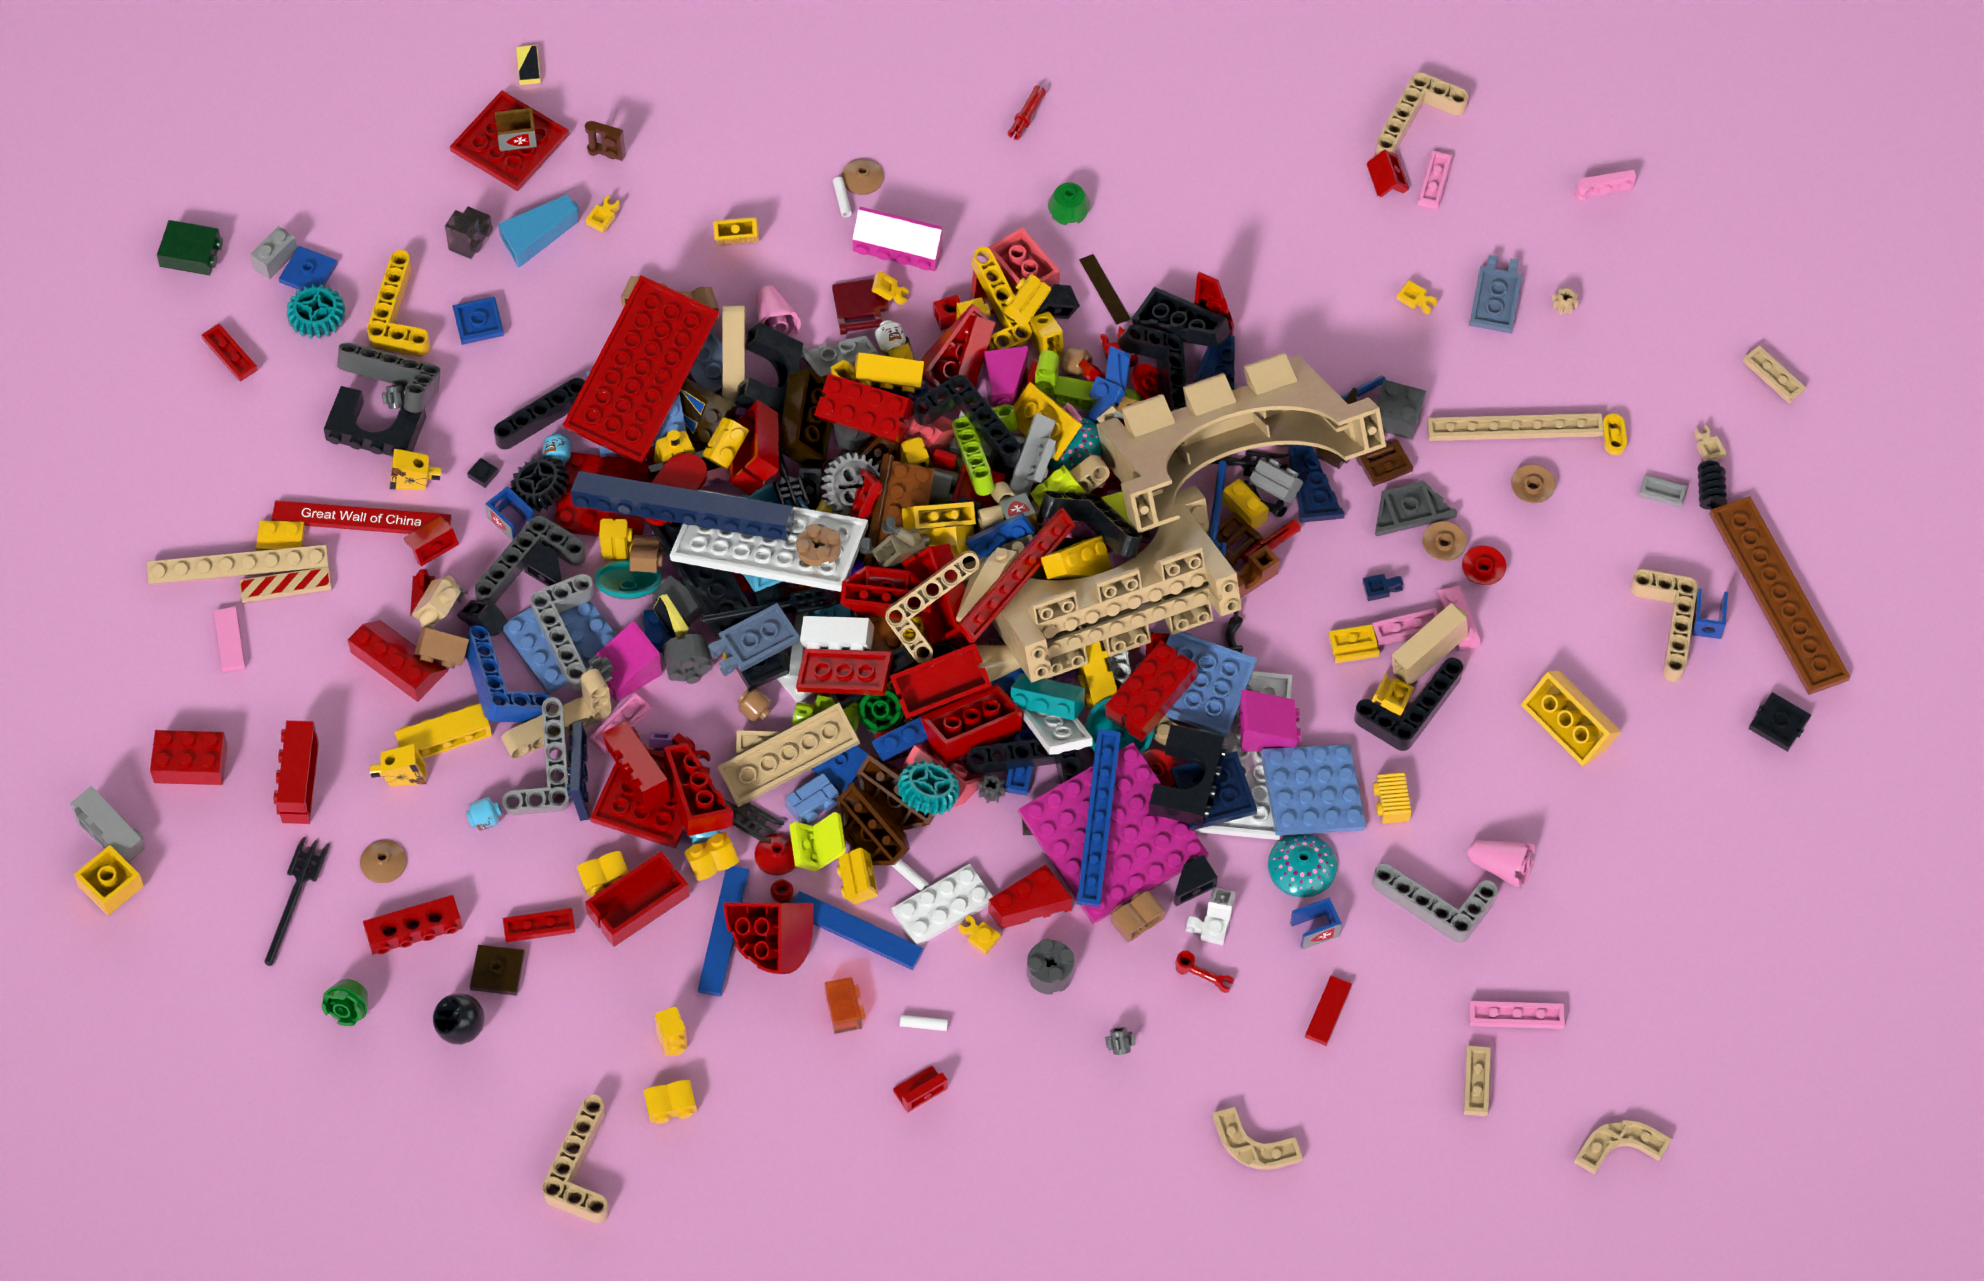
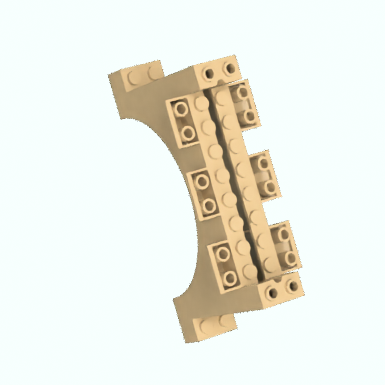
(1278, 406)
(1168, 580)

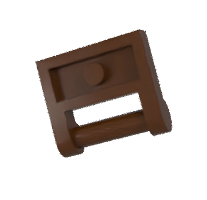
(611, 139)
(1387, 467)
(1231, 531)

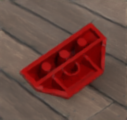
(876, 588)

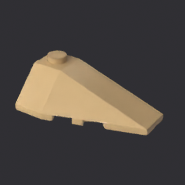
(984, 577)

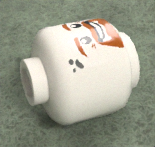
(889, 336)

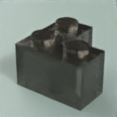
(467, 231)

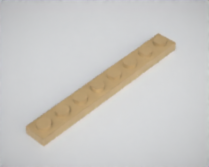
(1515, 427)
(237, 564)

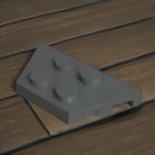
(1410, 508)

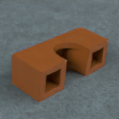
(1260, 568)

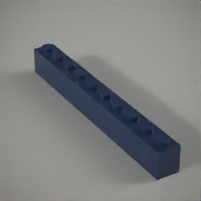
(682, 506)

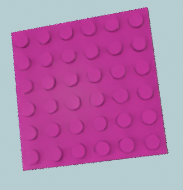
(1140, 846)

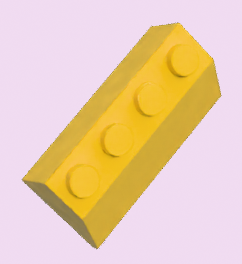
(1570, 717)

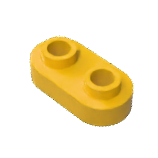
(1614, 436)

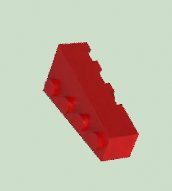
(637, 766)
(695, 795)

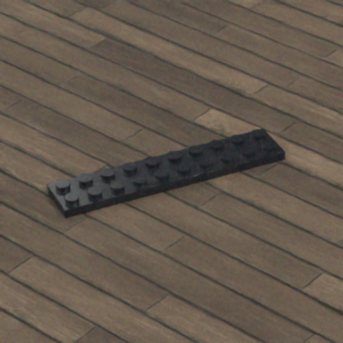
(715, 593)

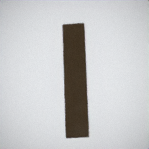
(1104, 289)

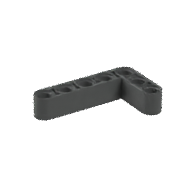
(417, 376)
(517, 552)

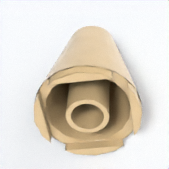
(997, 660)

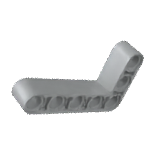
(557, 630)
(552, 765)
(1435, 904)

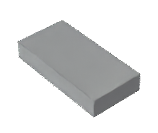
(1662, 491)

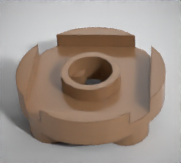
(818, 535)

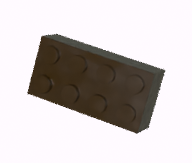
(801, 433)

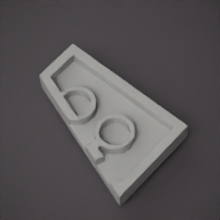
(825, 356)

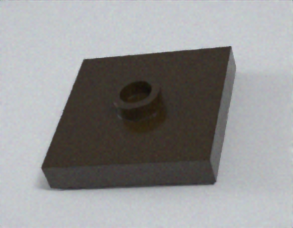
(497, 970)

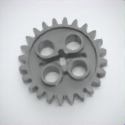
(851, 467)

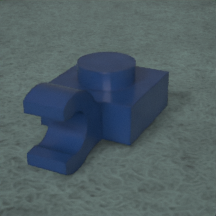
(1379, 587)

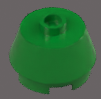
(1068, 204)
(880, 712)
(346, 1002)

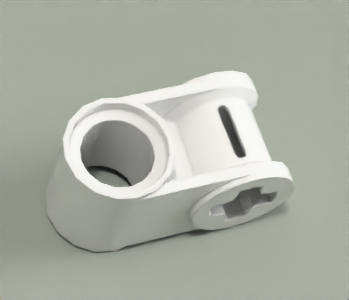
(1119, 666)

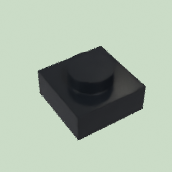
(482, 472)

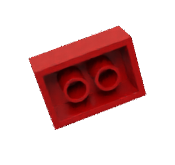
(188, 757)

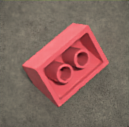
(934, 435)
(967, 781)

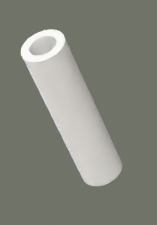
(842, 197)
(912, 876)
(923, 1022)

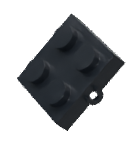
(1779, 721)

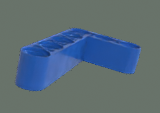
(494, 699)

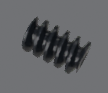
(1711, 485)

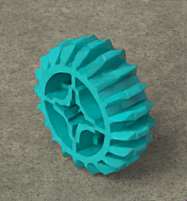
(321, 316)
(928, 788)

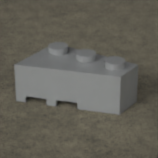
(106, 825)

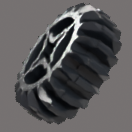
(544, 488)

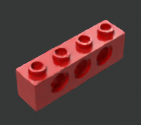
(420, 915)

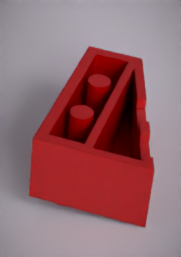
(1030, 898)

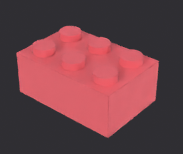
(1020, 257)

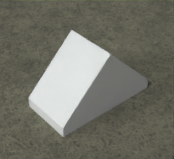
(1221, 904)

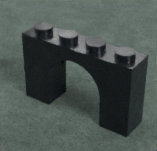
(783, 353)
(342, 426)
(1192, 803)

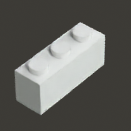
(837, 633)

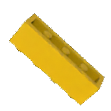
(446, 731)

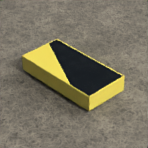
(528, 65)
(670, 617)

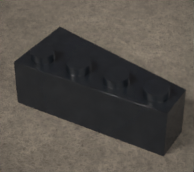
(1183, 318)

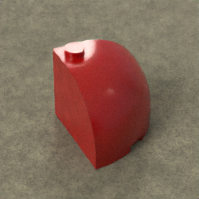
(771, 933)

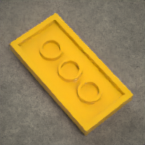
(1035, 401)

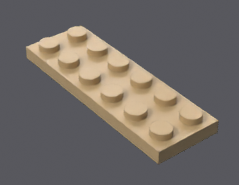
(788, 754)

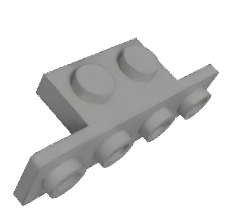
(1034, 455)

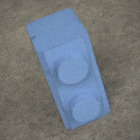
(812, 799)

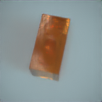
(843, 1005)

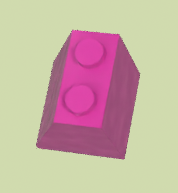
(1005, 374)
(633, 659)
(1267, 721)

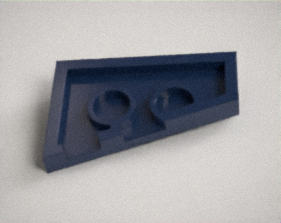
(1218, 361)

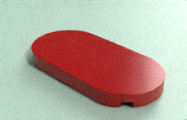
(681, 471)

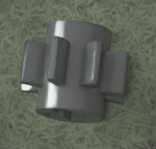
(394, 396)
(603, 665)
(991, 788)
(1120, 1041)

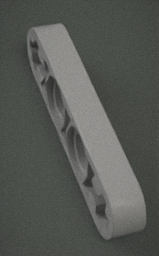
(798, 648)

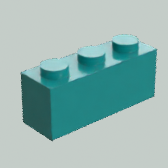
(1048, 697)

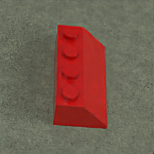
(395, 658)
(972, 723)

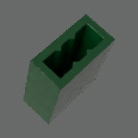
(189, 247)

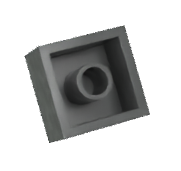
(1400, 408)

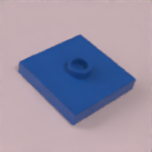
(307, 268)
(478, 320)
(842, 768)

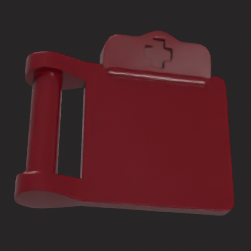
(858, 301)

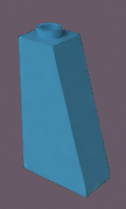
(537, 228)

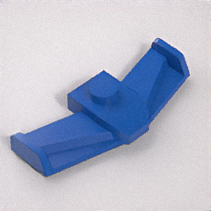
(1113, 387)

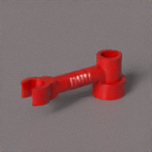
(1188, 959)

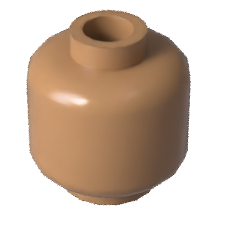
(1071, 359)
(754, 704)

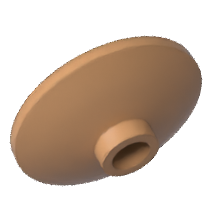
(862, 183)
(1536, 477)
(1444, 533)
(385, 870)

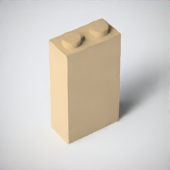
(1430, 644)

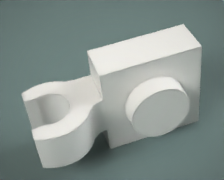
(1211, 930)

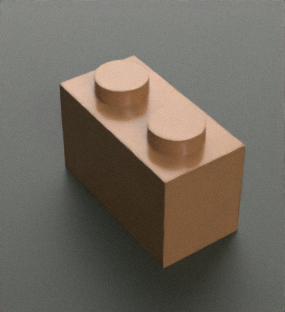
(441, 647)

